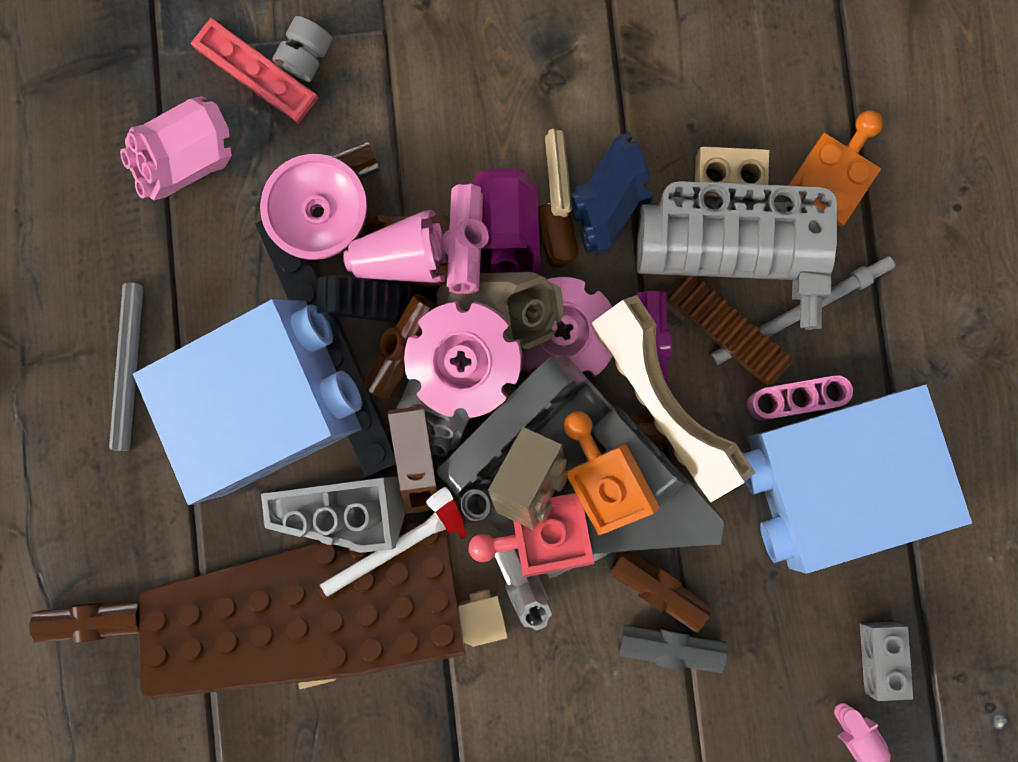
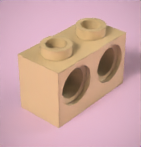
(729, 164)

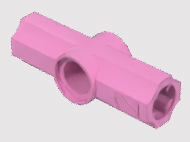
(465, 239)

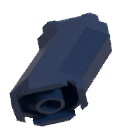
(611, 195)

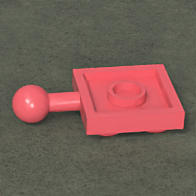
(553, 545)

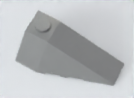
(348, 514)

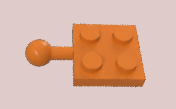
(841, 167)
(609, 482)

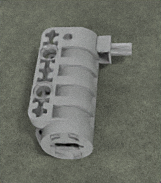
(744, 237)

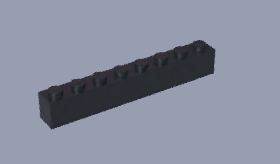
(300, 282)

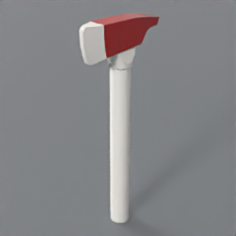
(445, 518)

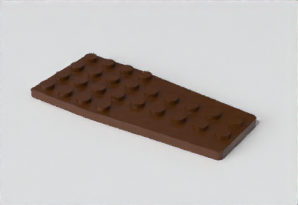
(278, 627)

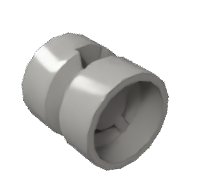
(304, 46)

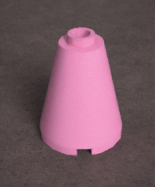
(400, 251)

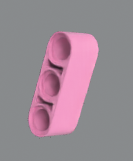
(813, 390)

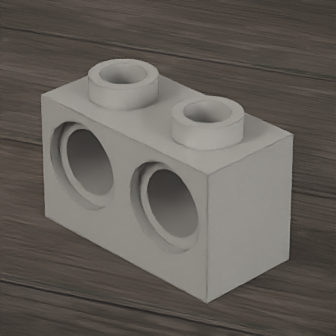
(886, 661)

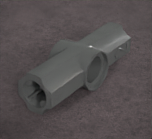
(672, 649)

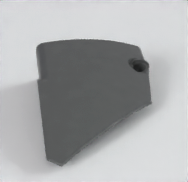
(542, 406)

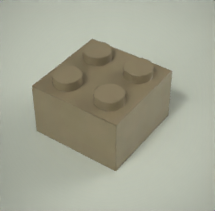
(529, 479)

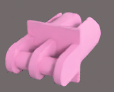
(861, 735)

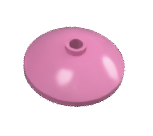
(300, 188)

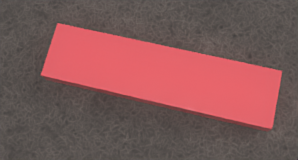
(254, 70)

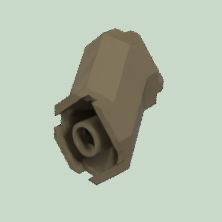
(522, 298)

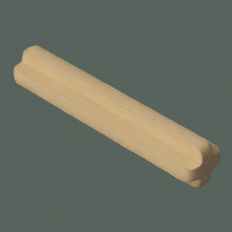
(558, 173)

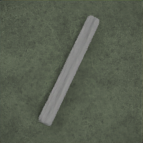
(125, 367)

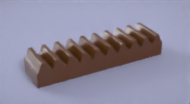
(729, 329)

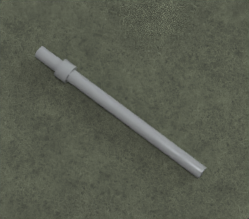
(858, 279)

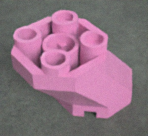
(176, 148)

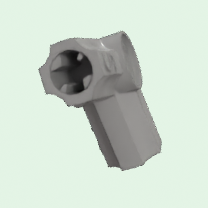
(524, 592)

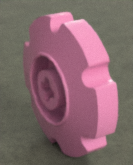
(482, 337)
(582, 343)

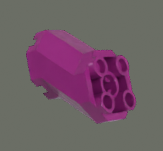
(511, 221)

